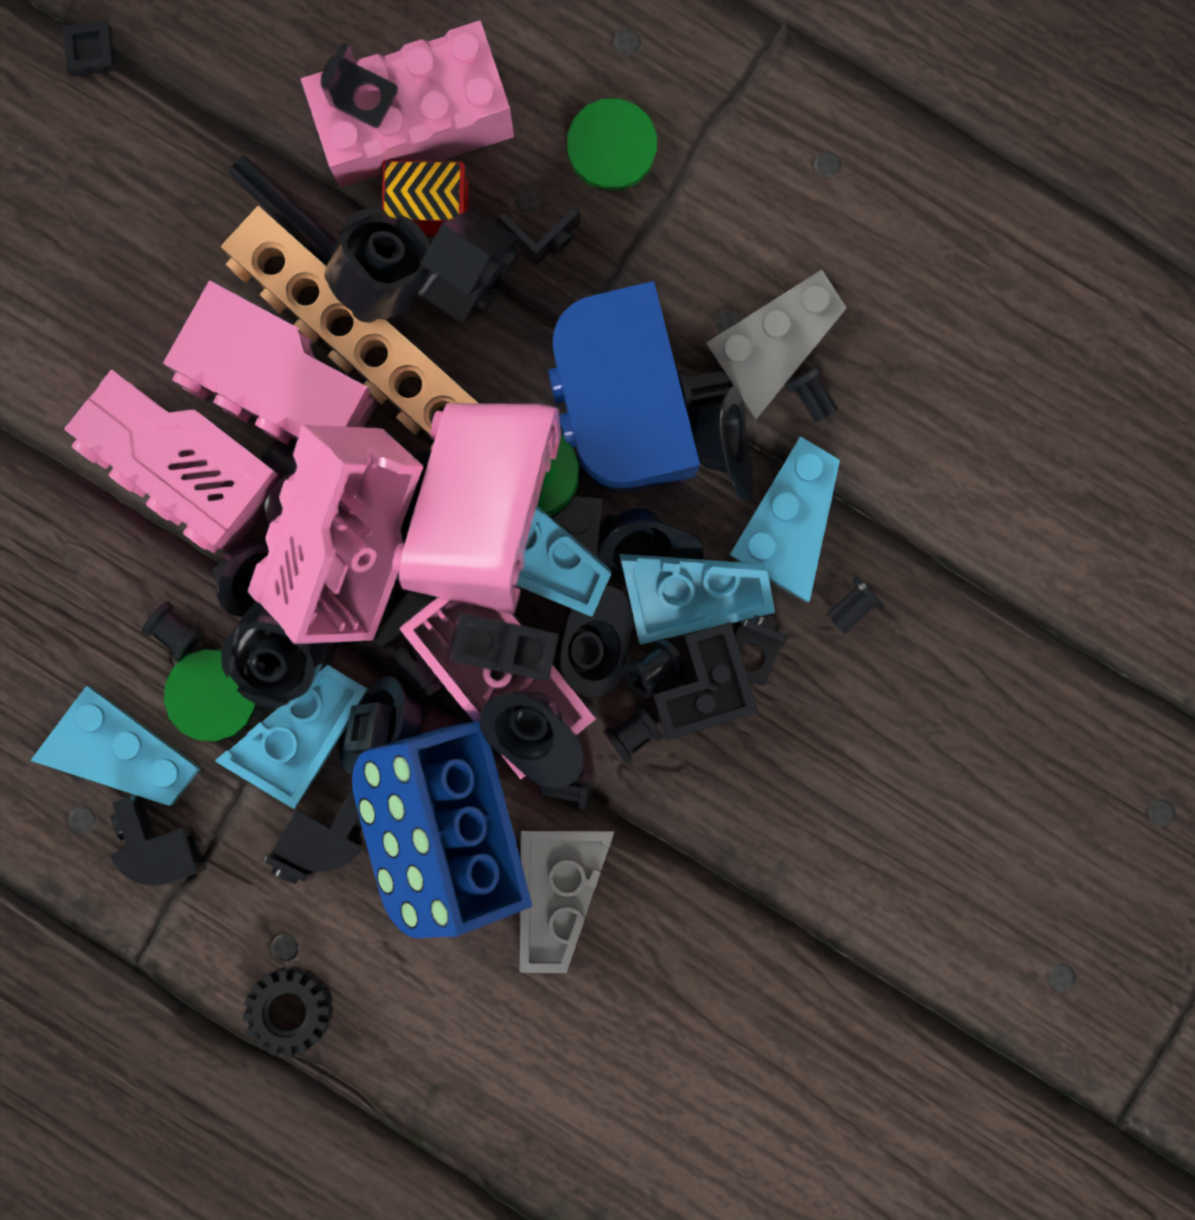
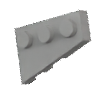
(775, 340)
(561, 880)

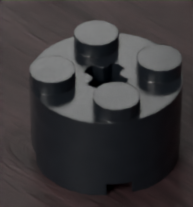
(377, 264)
(268, 662)

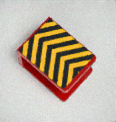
(425, 192)

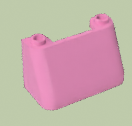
(478, 502)

